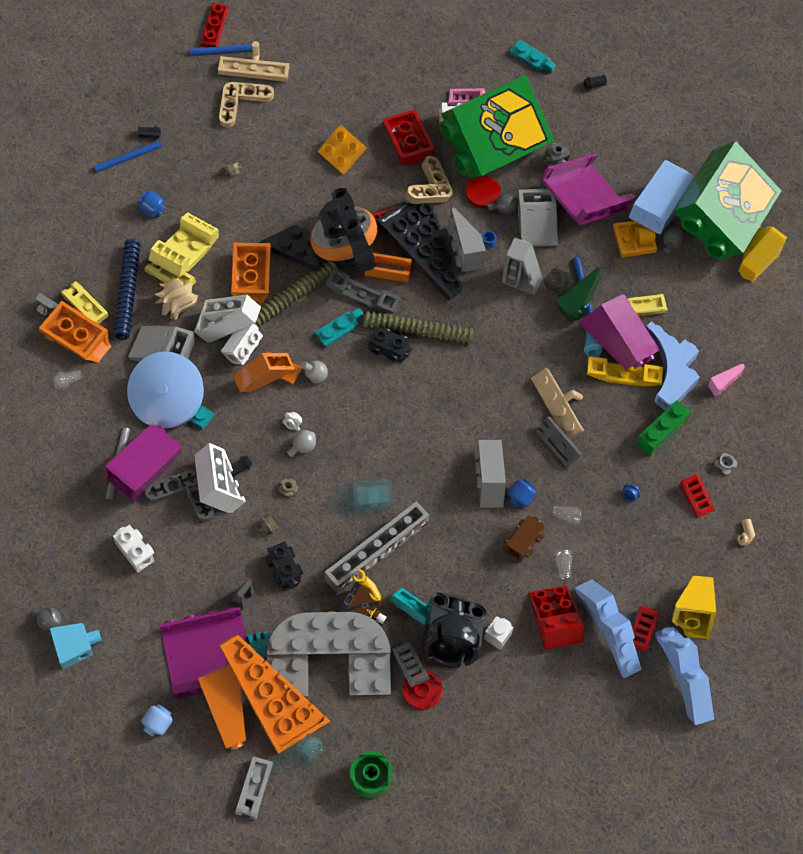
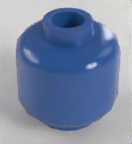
(151, 204)
(521, 493)

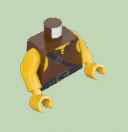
(364, 599)

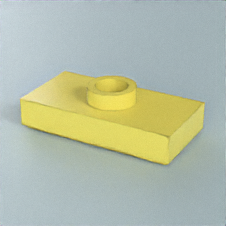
(648, 305)

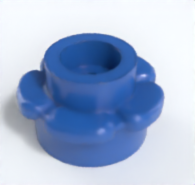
(489, 235)
(632, 490)

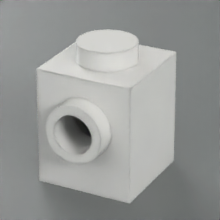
(498, 632)

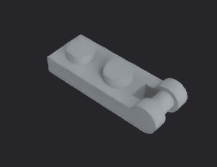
(254, 787)

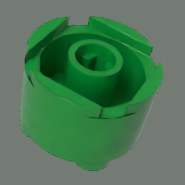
(382, 775)

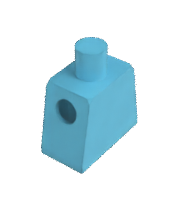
(73, 643)

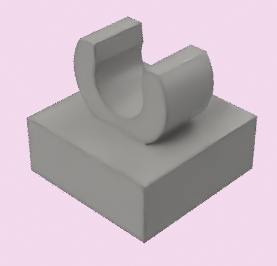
(46, 304)

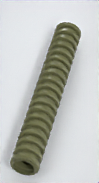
(294, 291)
(419, 328)

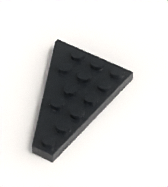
(418, 236)

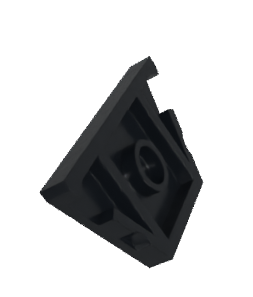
(294, 245)

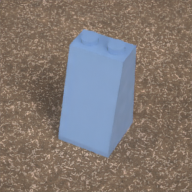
(660, 197)

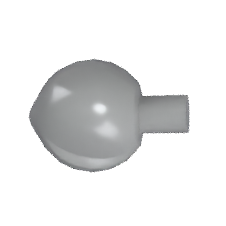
(315, 371)
(303, 442)

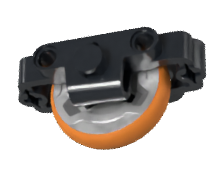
(345, 232)

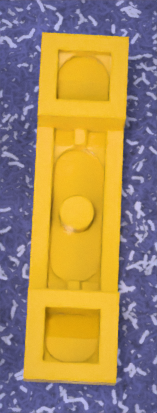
(615, 373)

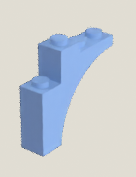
(676, 358)
(612, 624)
(691, 679)

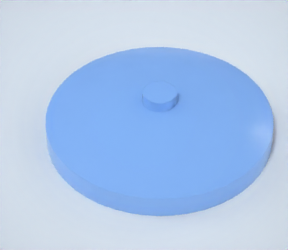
(165, 390)

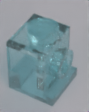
(310, 748)

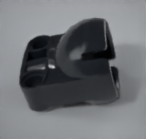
(453, 630)

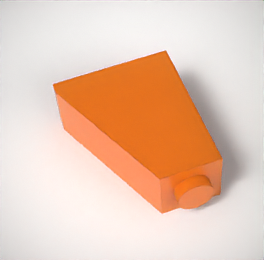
(263, 371)

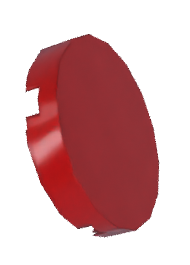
(482, 191)
(423, 696)

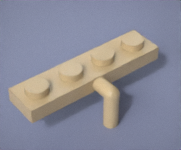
(253, 68)
(558, 403)

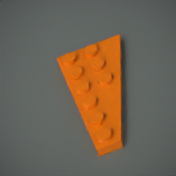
(275, 701)

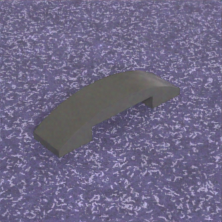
(361, 294)

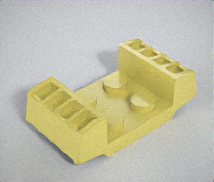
(185, 246)

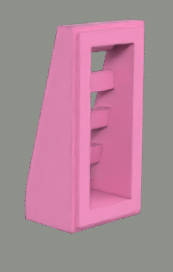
(467, 92)
(723, 380)

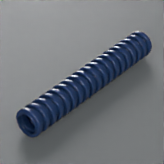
(126, 289)

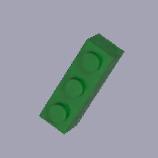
(663, 428)

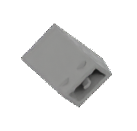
(537, 217)
(466, 242)
(162, 339)

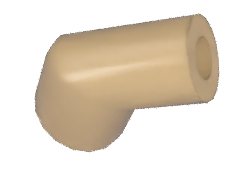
(748, 533)

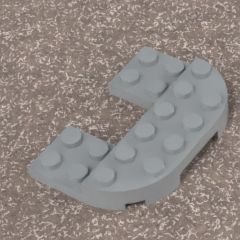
(332, 634)

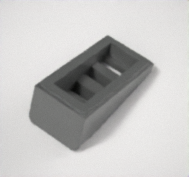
(243, 594)
(407, 652)

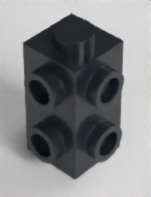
(387, 343)
(286, 571)

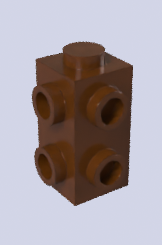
(527, 534)

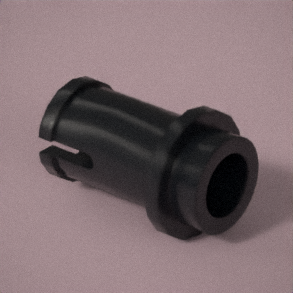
(590, 83)
(149, 132)
(240, 465)

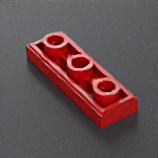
(214, 25)

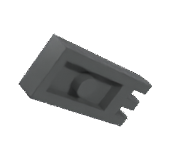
(558, 442)

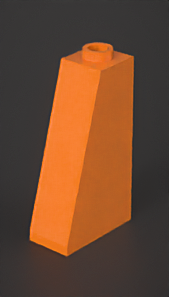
(225, 703)

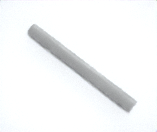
(122, 444)

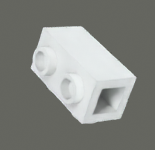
(242, 344)
(133, 548)

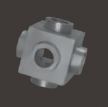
(556, 153)

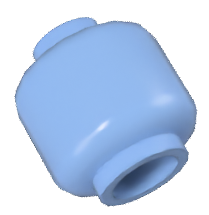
(156, 720)

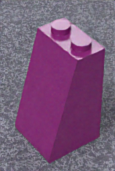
(621, 333)
(142, 461)

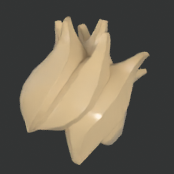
(176, 298)

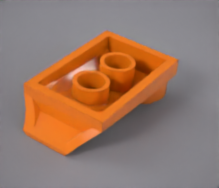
(251, 270)
(76, 333)

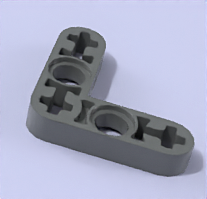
(189, 487)

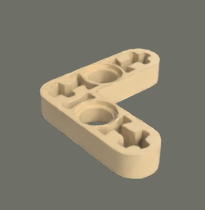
(238, 94)
(440, 190)

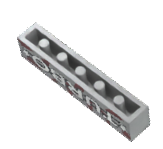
(377, 547)

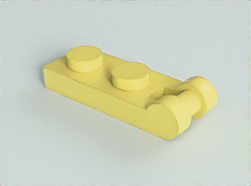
(166, 276)
(84, 302)

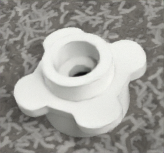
(292, 420)

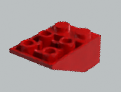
(557, 617)

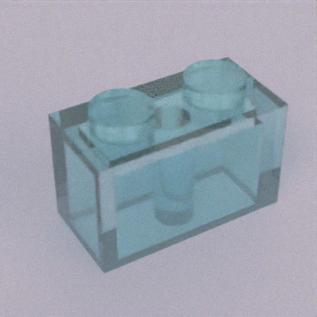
(372, 495)

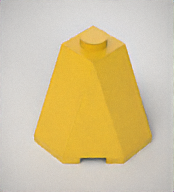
(761, 252)
(696, 608)

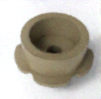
(232, 168)
(285, 491)
(269, 524)

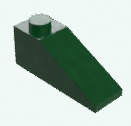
(576, 300)

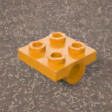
(342, 149)
(634, 239)

